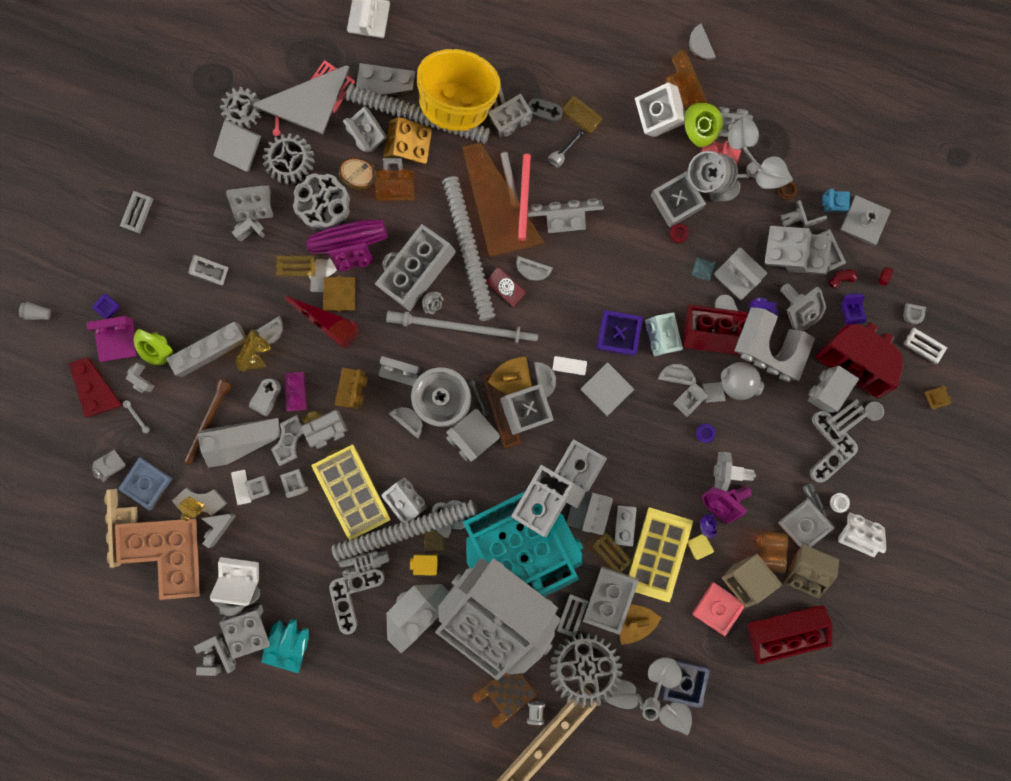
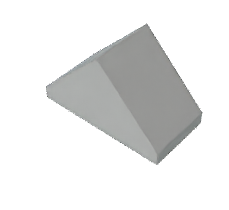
(207, 270)

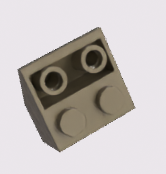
(812, 571)
(751, 580)

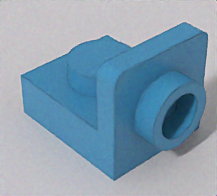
(836, 201)

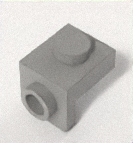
(245, 228)
(134, 377)
(690, 399)
(107, 465)

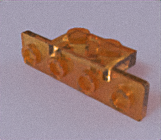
(686, 81)

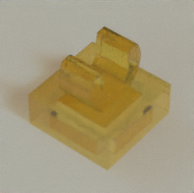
(191, 508)

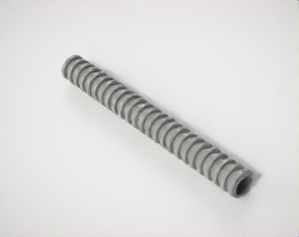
(407, 111)
(468, 248)
(403, 530)

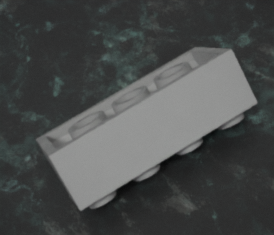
(415, 267)

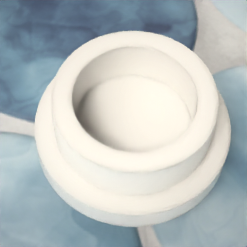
(839, 502)

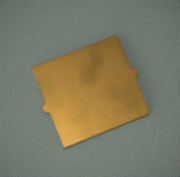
(339, 294)

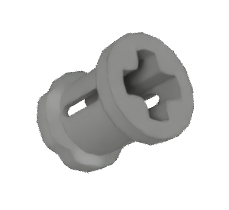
(536, 713)

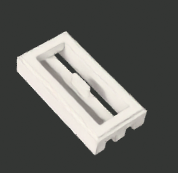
(910, 337)

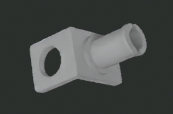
(799, 215)

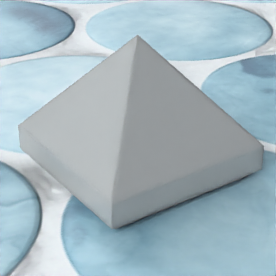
(392, 164)

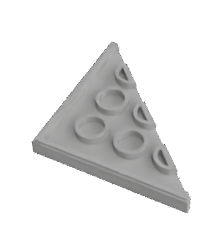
(309, 102)

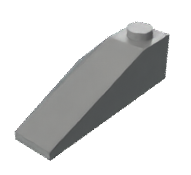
(228, 443)

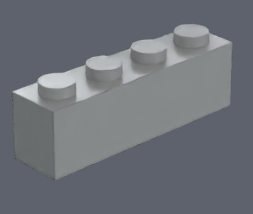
(207, 349)

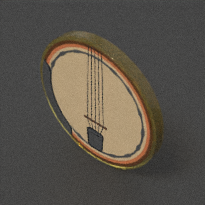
(357, 173)

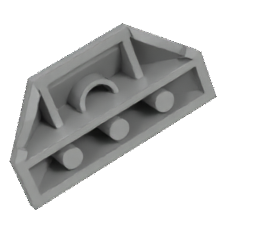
(414, 614)

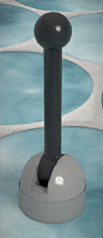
(557, 157)

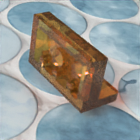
(394, 185)

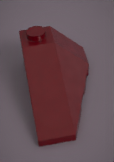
(334, 326)

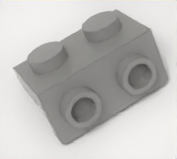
(365, 130)

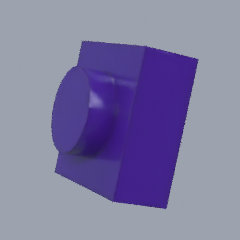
(106, 306)

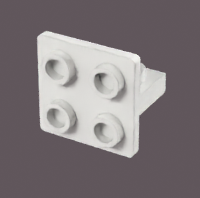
(368, 17)
(863, 535)

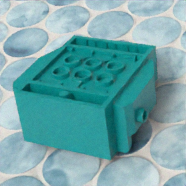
(546, 555)

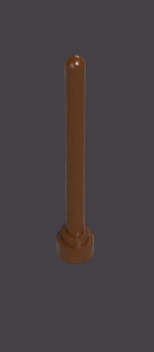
(222, 388)

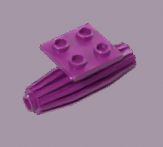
(348, 243)

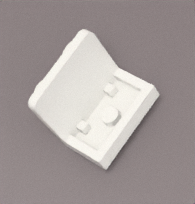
(235, 581)

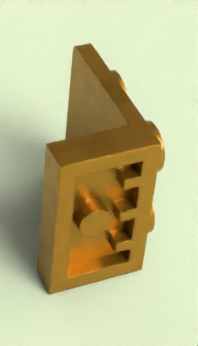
(407, 140)
(350, 388)

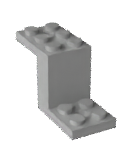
(558, 488)

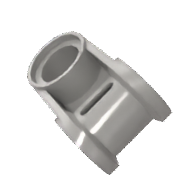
(264, 398)

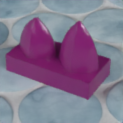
(295, 391)

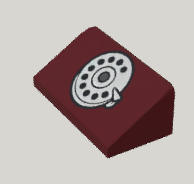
(506, 287)

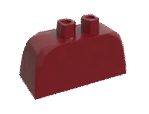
(865, 356)

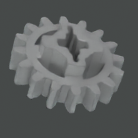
(233, 110)

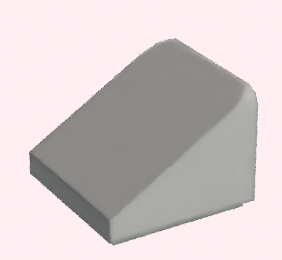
(714, 392)

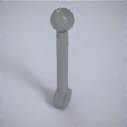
(127, 404)

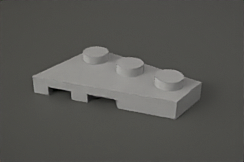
(385, 79)

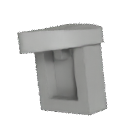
(293, 483)

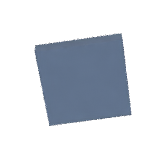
(145, 483)

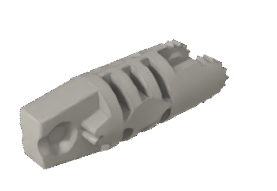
(364, 562)

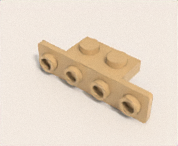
(116, 516)

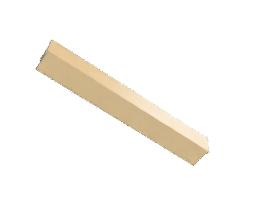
(547, 741)

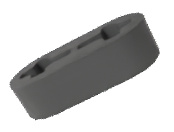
(546, 106)

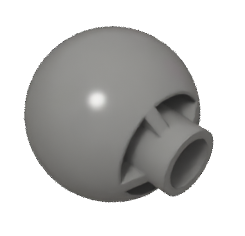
(741, 381)

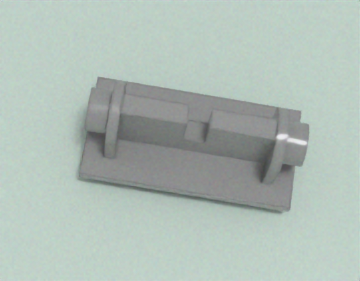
(625, 525)

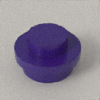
(705, 433)

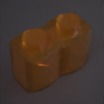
(773, 550)

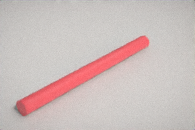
(524, 197)

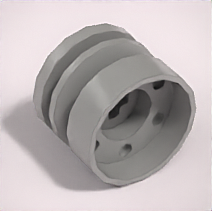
(702, 172)

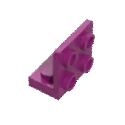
(114, 338)

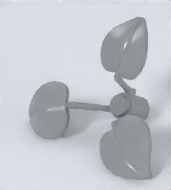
(769, 175)
(664, 672)

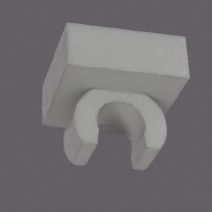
(208, 667)

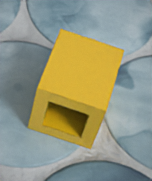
(424, 564)

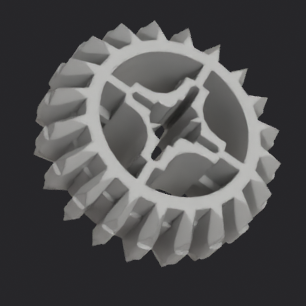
(273, 160)

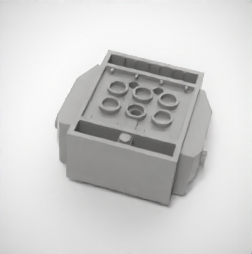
(497, 619)

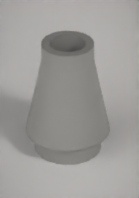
(31, 311)

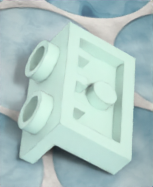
(663, 334)

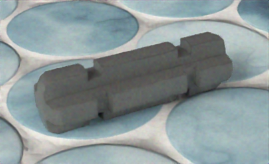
(809, 489)

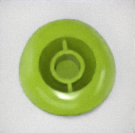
(703, 124)
(152, 347)

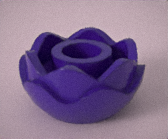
(708, 526)

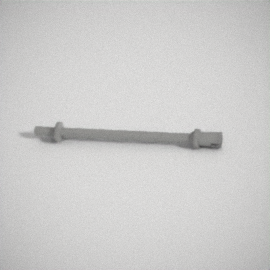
(407, 319)

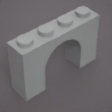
(754, 346)

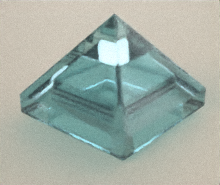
(703, 269)

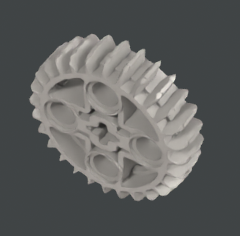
(589, 662)

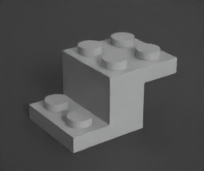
(798, 250)

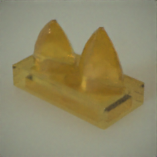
(247, 358)

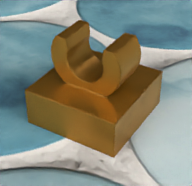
(938, 397)

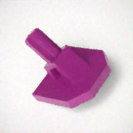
(726, 504)

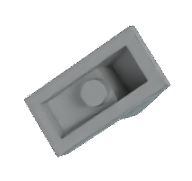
(219, 524)

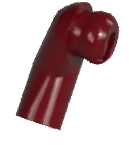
(843, 275)

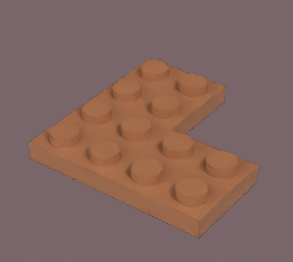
(172, 545)

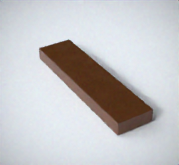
(494, 395)

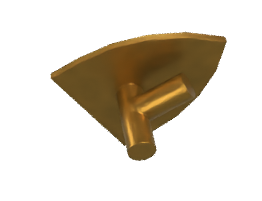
(511, 376)
(638, 624)

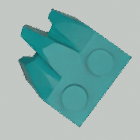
(286, 646)

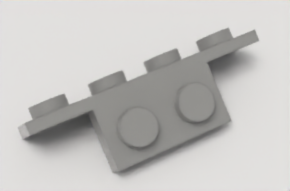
(565, 216)

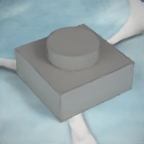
(257, 487)

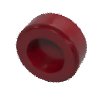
(678, 233)
(885, 276)

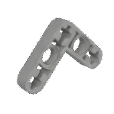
(838, 450)
(348, 589)

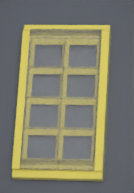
(351, 492)
(660, 553)

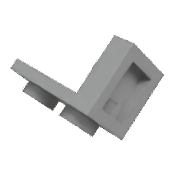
(221, 646)

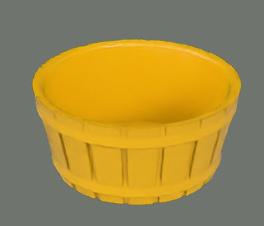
(456, 88)

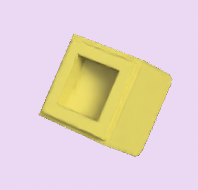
(700, 546)

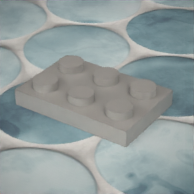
(610, 600)

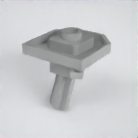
(806, 309)
(725, 472)

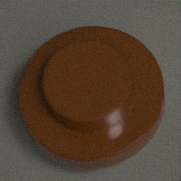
(788, 191)

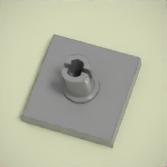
(865, 220)

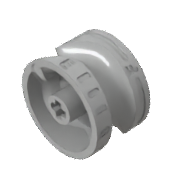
(436, 383)

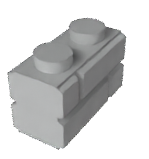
(324, 429)

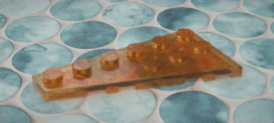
(496, 205)

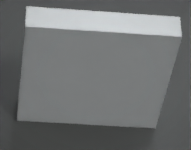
(237, 145)
(607, 389)
(806, 524)

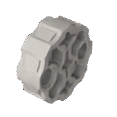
(311, 208)

